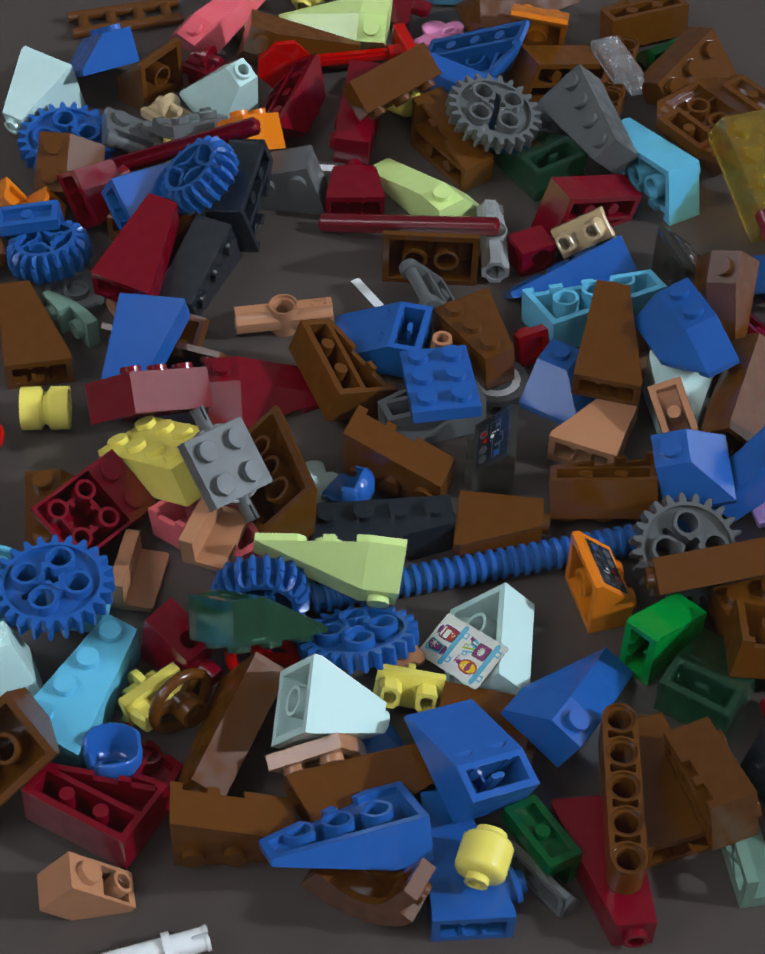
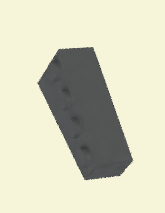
(589, 117)

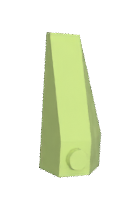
(354, 19)
(422, 193)
(360, 569)

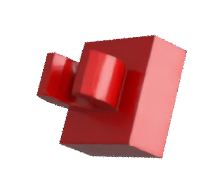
(530, 343)

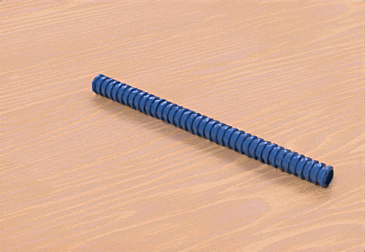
(485, 566)

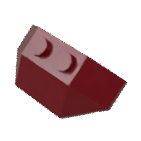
(298, 96)

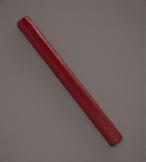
(169, 150)
(418, 223)

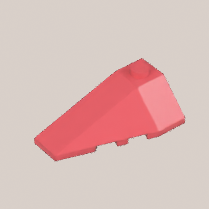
(214, 23)

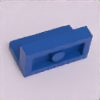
(30, 218)

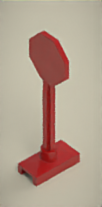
(277, 59)

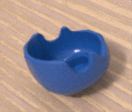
(350, 488)
(112, 750)

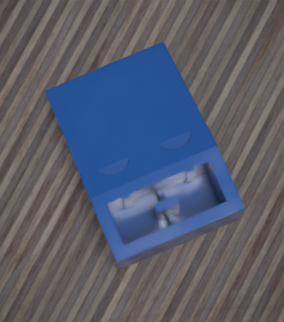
(386, 331)
(471, 760)

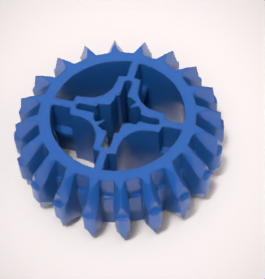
(200, 174)
(49, 254)
(267, 578)

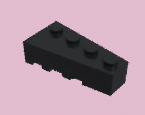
(422, 520)

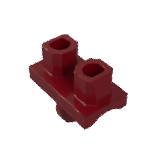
(202, 63)

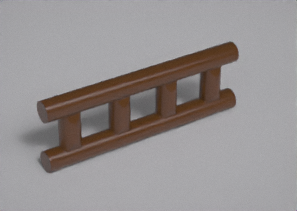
(135, 8)

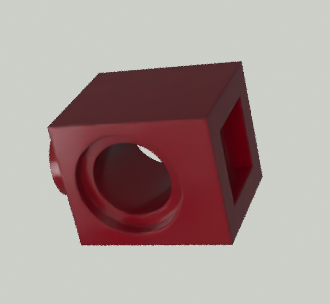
(531, 250)

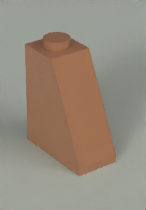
(593, 433)

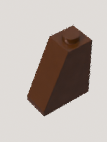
(497, 521)

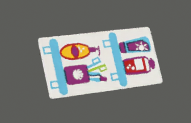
(463, 651)

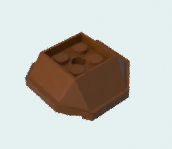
(696, 108)

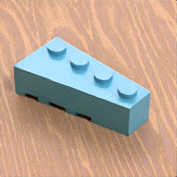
(663, 174)
(567, 309)
(89, 685)

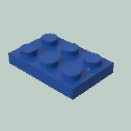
(440, 384)

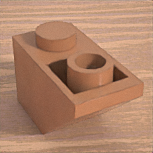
(84, 888)

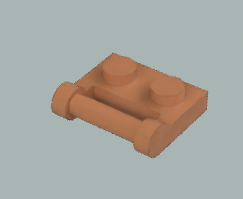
(315, 753)

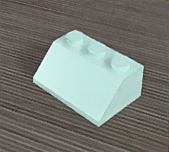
(509, 620)

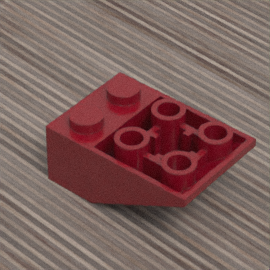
(96, 504)

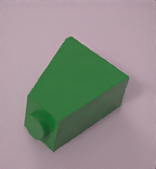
(659, 634)

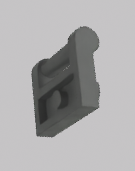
(187, 124)
(127, 131)
(427, 285)

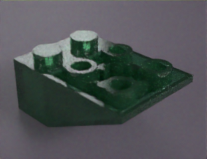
(545, 158)
(244, 620)
(700, 685)

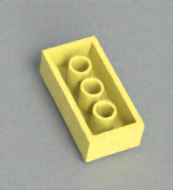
(155, 460)

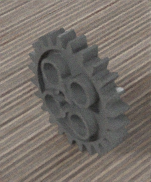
(472, 106)
(704, 526)

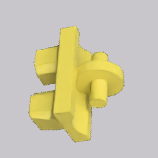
(409, 687)
(140, 693)

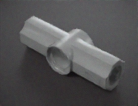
(493, 248)

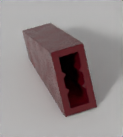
(140, 252)
(624, 918)

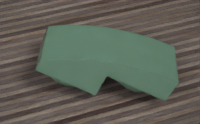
(72, 317)

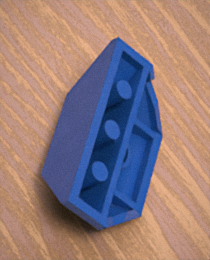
(486, 49)
(685, 331)

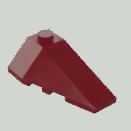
(253, 387)

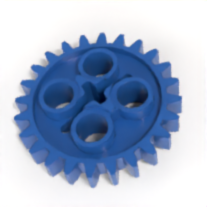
(63, 120)
(54, 587)
(363, 638)

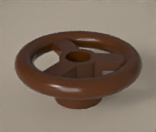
(184, 705)

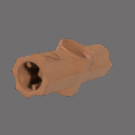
(281, 314)

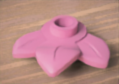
(438, 29)

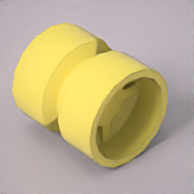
(43, 408)

